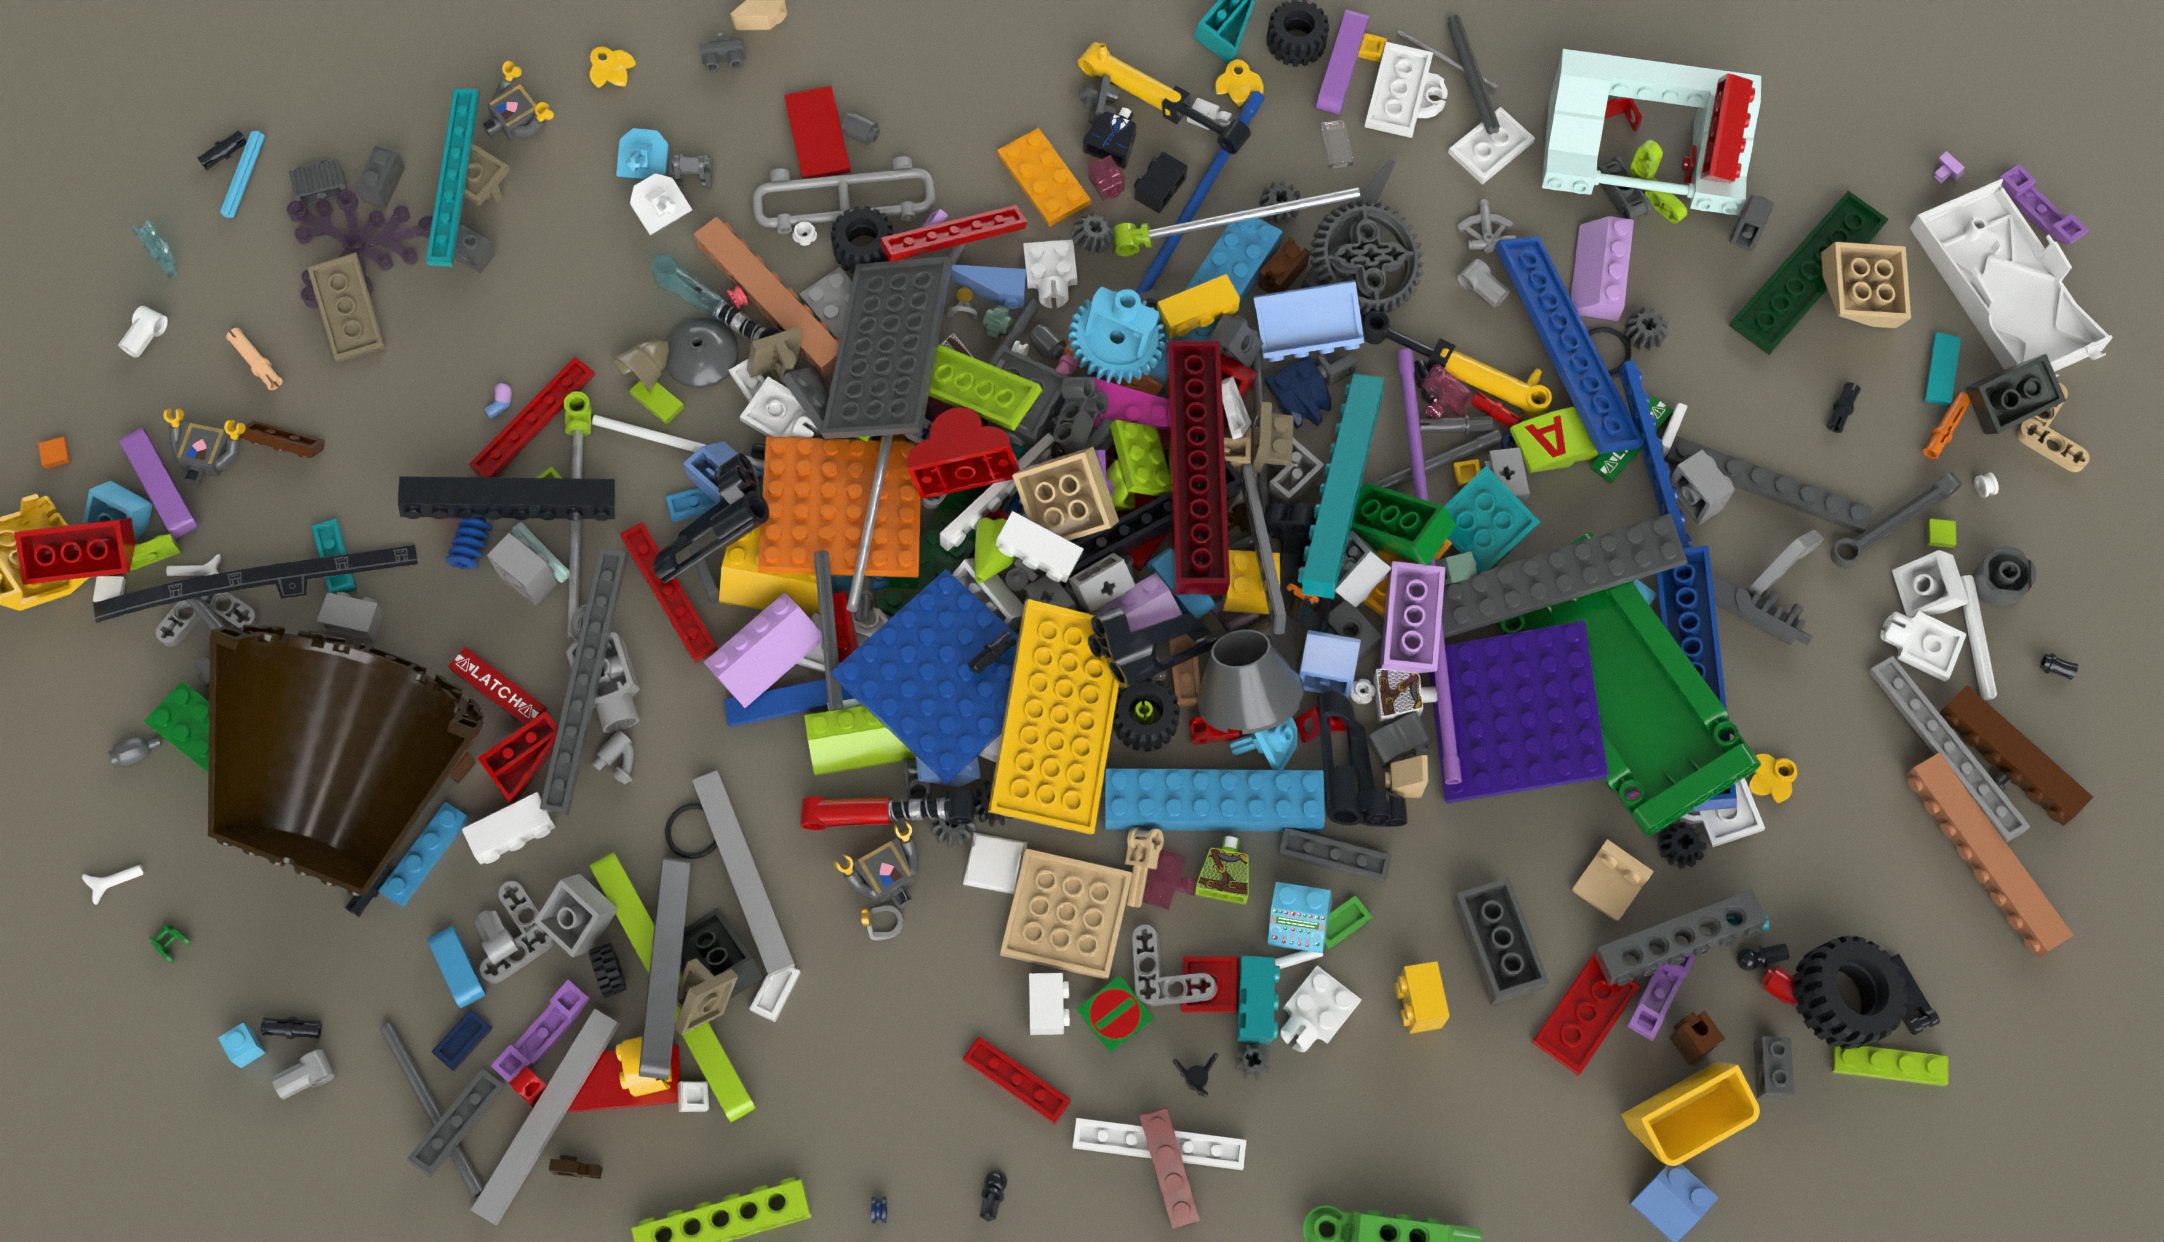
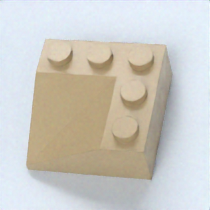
(1868, 283)
(1067, 495)

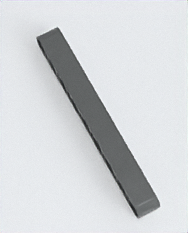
(664, 969)

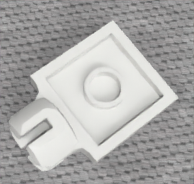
(1050, 270)
(778, 413)
(1924, 642)
(1317, 1010)

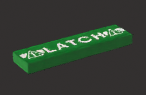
(1612, 464)

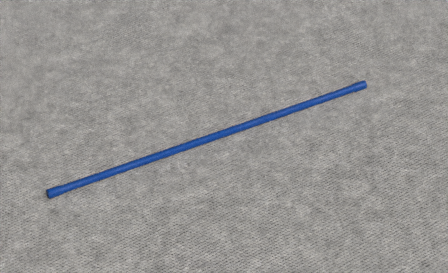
(1248, 111)

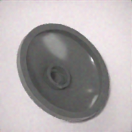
(703, 364)

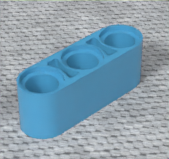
(1196, 604)
(456, 966)

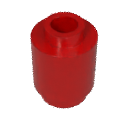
(1779, 984)

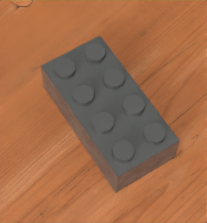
(1500, 941)

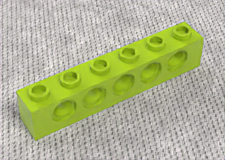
(794, 1210)

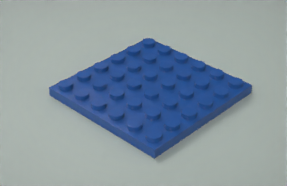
(920, 681)

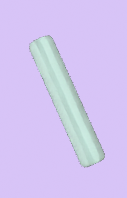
(561, 572)

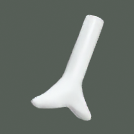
(195, 570)
(100, 885)

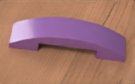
(2039, 209)
(1657, 998)
(543, 1033)

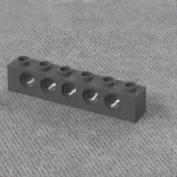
(1742, 907)

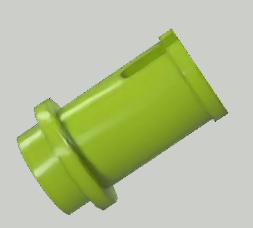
(1142, 710)

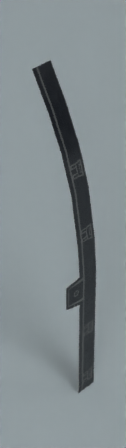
(289, 578)

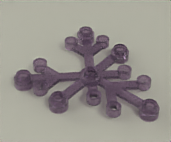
(385, 237)

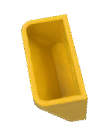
(1694, 1113)

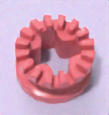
(738, 297)

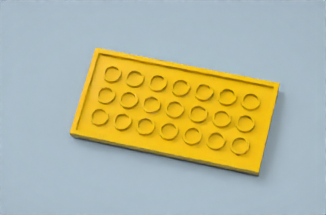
(1055, 723)

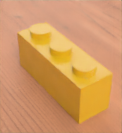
(1198, 306)

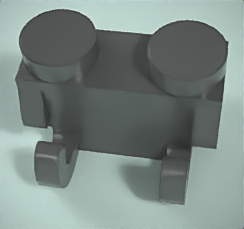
(687, 165)

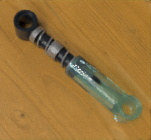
(705, 298)

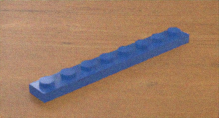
(1652, 448)

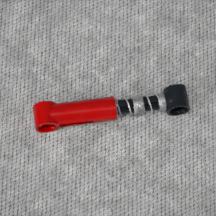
(820, 813)

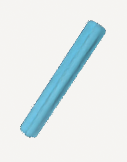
(242, 174)

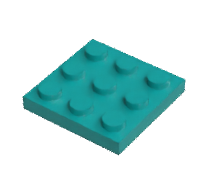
(1488, 520)

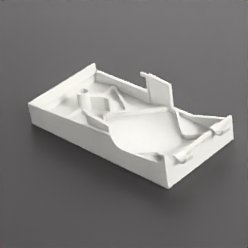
(2008, 280)

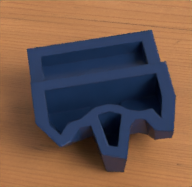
(1300, 391)

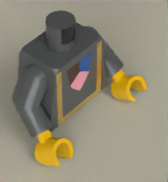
(514, 109)
(203, 448)
(886, 870)

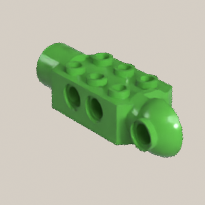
(1367, 1227)

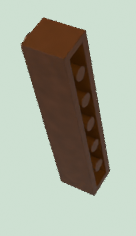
(2015, 756)

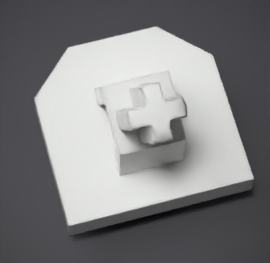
(658, 202)

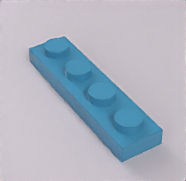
(424, 855)

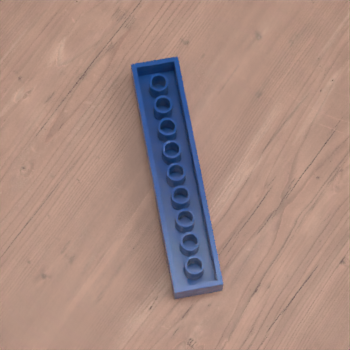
(1691, 619)

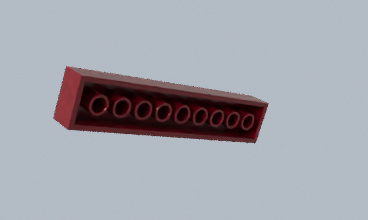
(1197, 468)

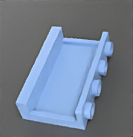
(1309, 320)

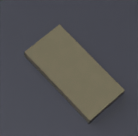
(346, 307)

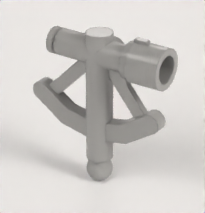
(1487, 240)

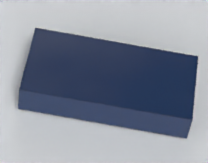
(461, 1040)

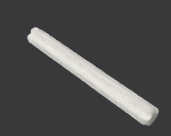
(1978, 640)

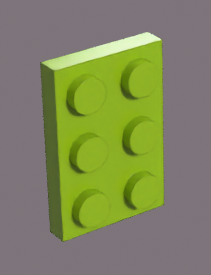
(1141, 458)

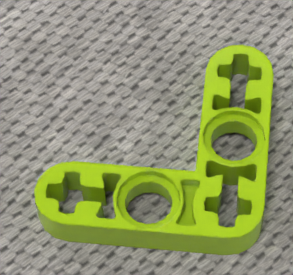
(1644, 167)

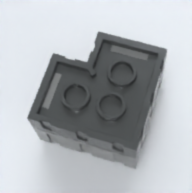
(1046, 406)

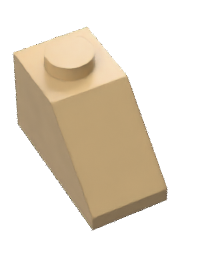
(758, 14)
(1408, 777)

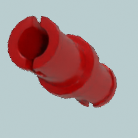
(1495, 410)

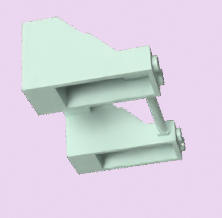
(1578, 114)

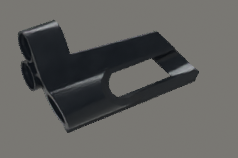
(730, 519)
(1293, 528)
(1133, 654)
(1351, 788)

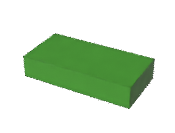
(1345, 921)

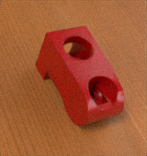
(1203, 733)
(528, 1085)

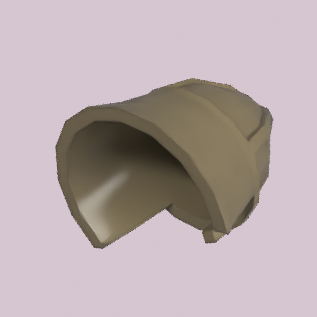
(645, 361)

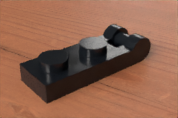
(1915, 1001)

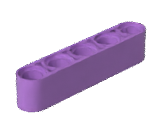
(1342, 62)
(158, 483)

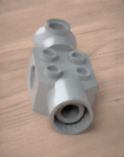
(617, 680)

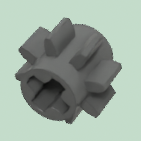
(1259, 1063)

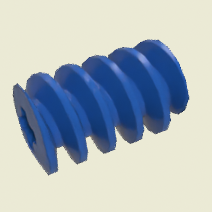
(467, 543)

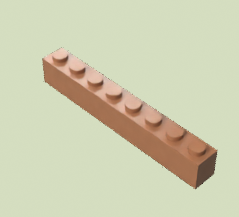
(767, 294)
(1988, 855)

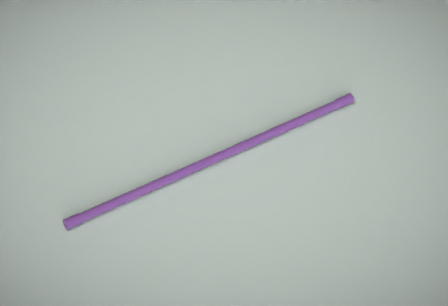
(1451, 760)

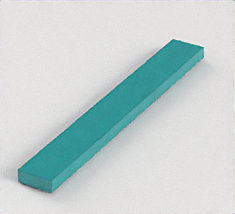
(452, 177)

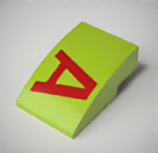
(1553, 440)

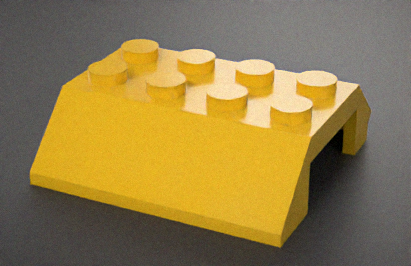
(33, 514)
(746, 587)

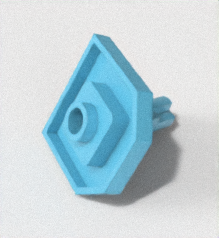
(642, 154)
(1276, 744)

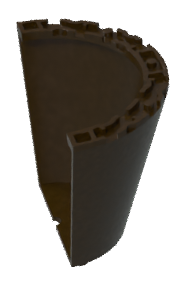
(326, 750)

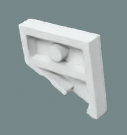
(1235, 409)

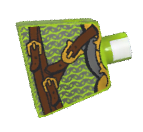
(1225, 873)

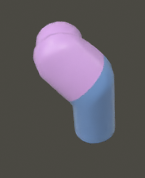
(502, 400)

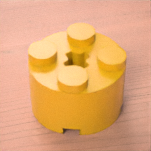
(629, 1054)

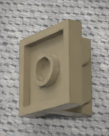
(484, 176)
(775, 354)
(1271, 438)
(702, 996)

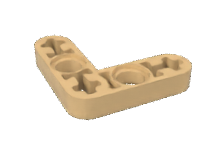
(2040, 428)

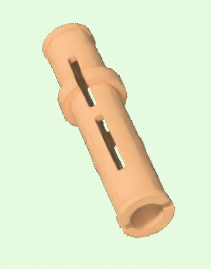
(259, 366)

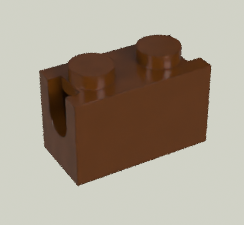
(1283, 267)
(1696, 1036)

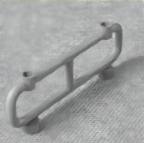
(781, 181)

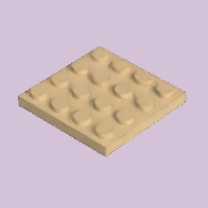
(1066, 914)

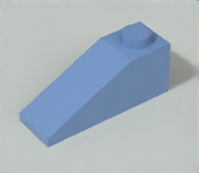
(996, 284)

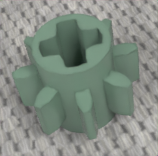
(997, 321)

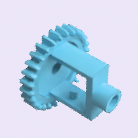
(1118, 319)

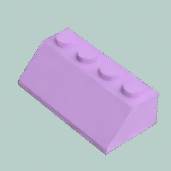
(1602, 267)
(1145, 603)
(1412, 617)
(764, 650)

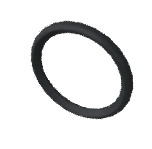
(1621, 337)
(668, 834)

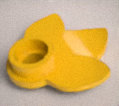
(611, 69)
(1238, 85)
(1770, 781)

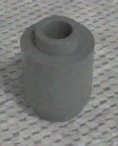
(860, 128)
(1047, 342)

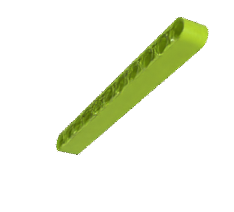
(700, 1040)

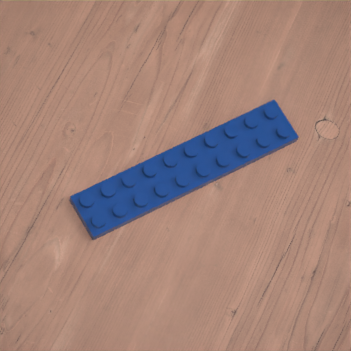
(1569, 345)

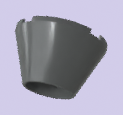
(1248, 684)

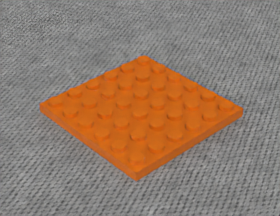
(820, 503)

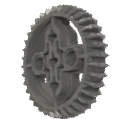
(1370, 249)

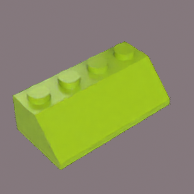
(851, 741)

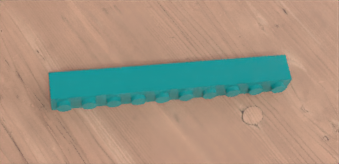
(1342, 488)

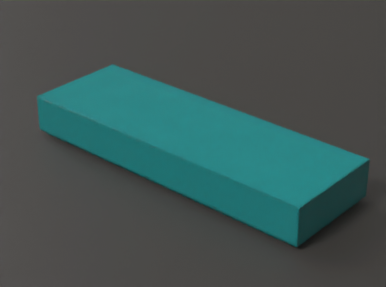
(1942, 369)
(331, 543)

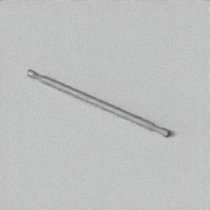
(1440, 55)

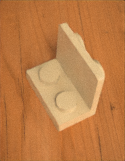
(1612, 880)

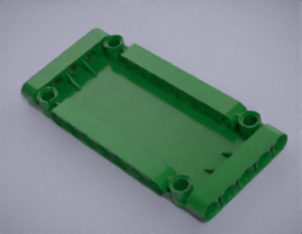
(1653, 707)

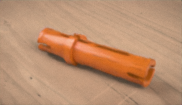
(1943, 433)

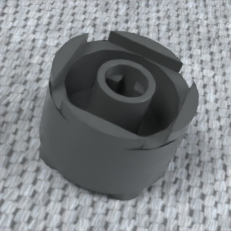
(2004, 577)

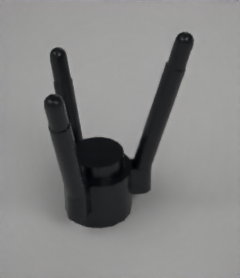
(1196, 1076)

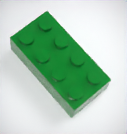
(1401, 523)
(184, 723)

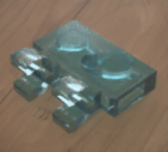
(156, 247)

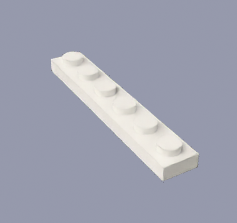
(992, 498)
(1131, 1141)

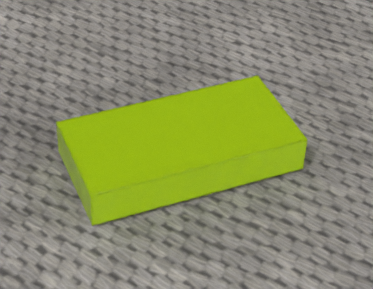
(658, 401)

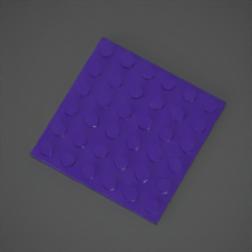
(1523, 712)

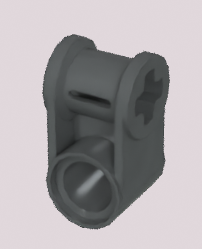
(912, 782)

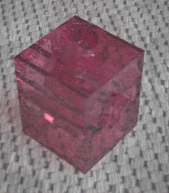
(1106, 178)

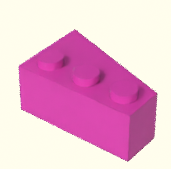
(1132, 406)

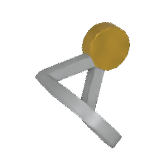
(964, 296)
(866, 914)

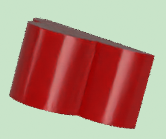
(960, 455)

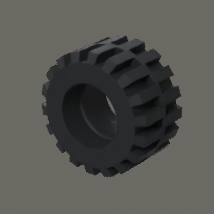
(1297, 17)
(856, 224)
(1140, 734)

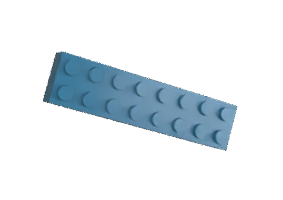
(1241, 255)
(1214, 800)

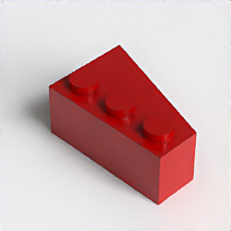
(520, 756)

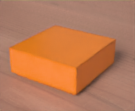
(54, 452)

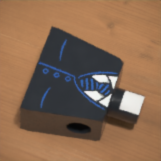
(1112, 136)

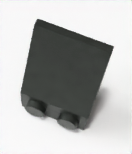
(2015, 394)
(719, 949)

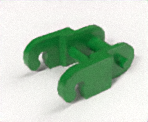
(162, 949)

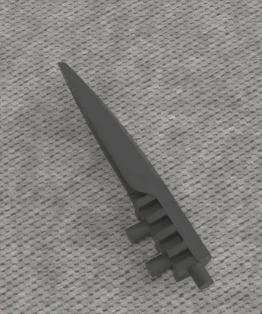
(1340, 234)
(1760, 612)

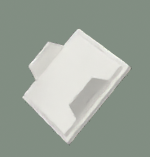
(994, 863)

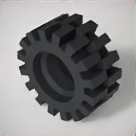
(607, 970)

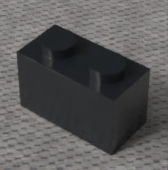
(1160, 182)

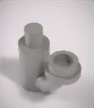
(611, 750)

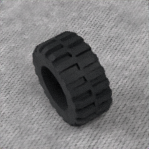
(1876, 979)

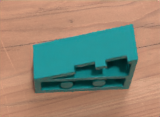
(1224, 27)
(1257, 1000)

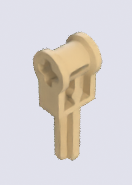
(1142, 856)

